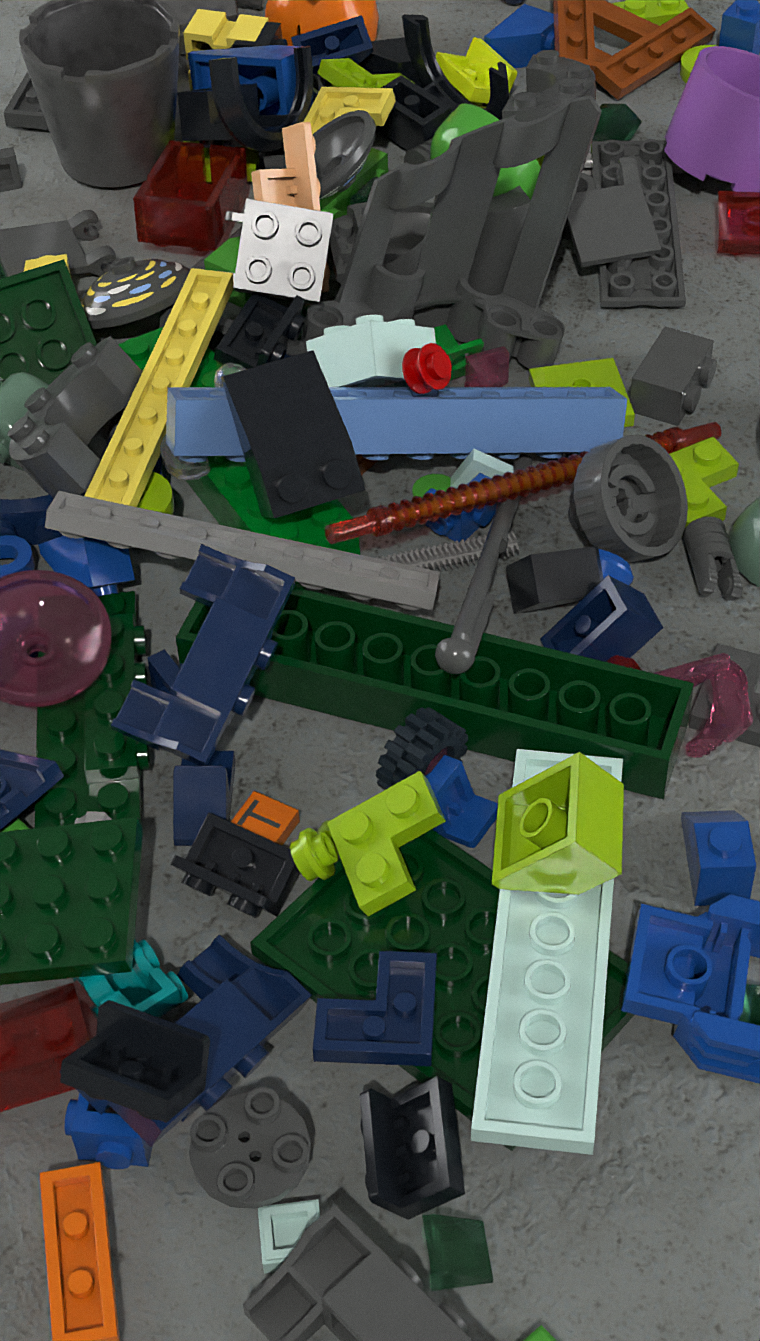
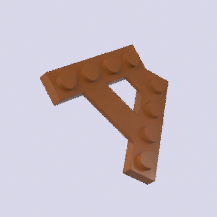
(652, 46)

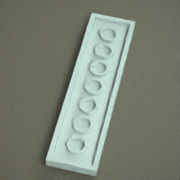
(545, 1008)

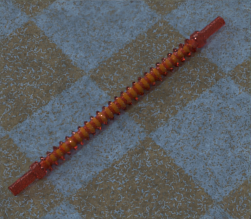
(383, 519)

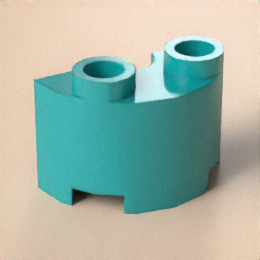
(142, 989)

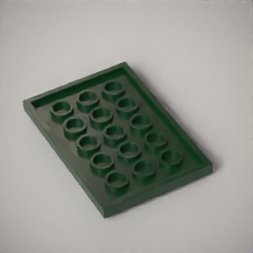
(452, 913)

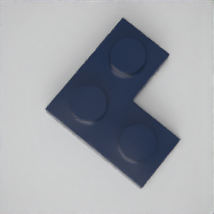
(383, 1030)

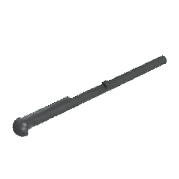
(458, 652)

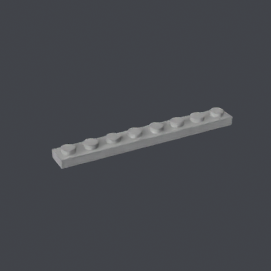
(182, 537)

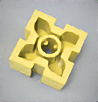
(213, 31)

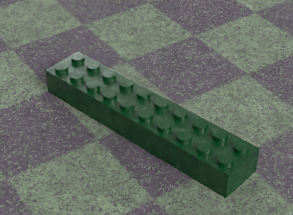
(514, 696)

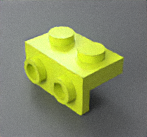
(471, 72)

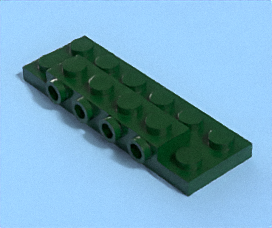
(96, 761)

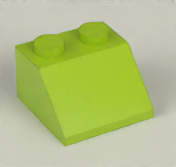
(560, 830)

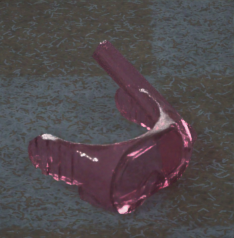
(730, 707)

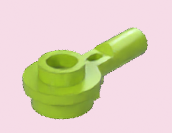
(315, 853)

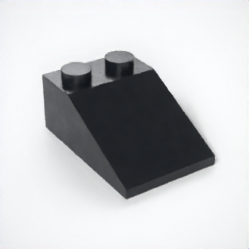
(292, 435)

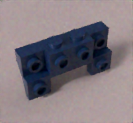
(218, 669)
(239, 1013)

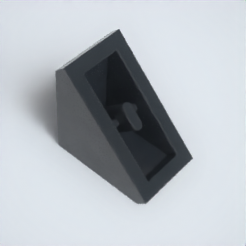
(553, 578)

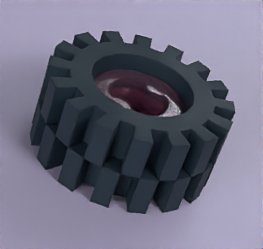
(420, 746)

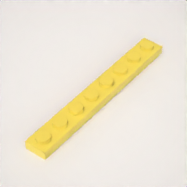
(172, 363)

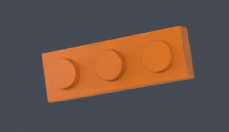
(78, 1255)

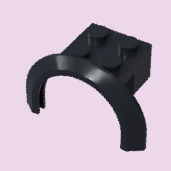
(232, 109)
(420, 110)

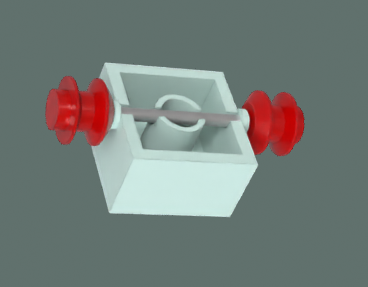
(382, 355)

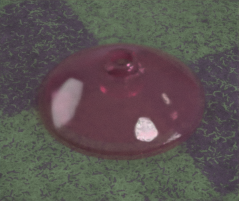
(56, 617)

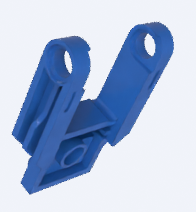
(696, 978)

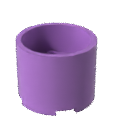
(719, 119)

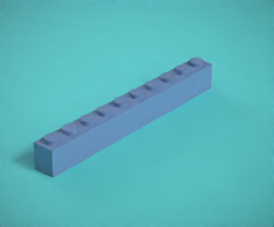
(422, 425)

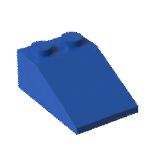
(267, 66)

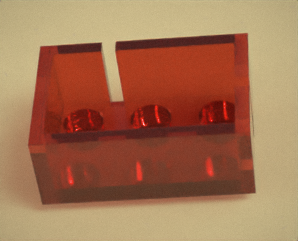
(178, 203)

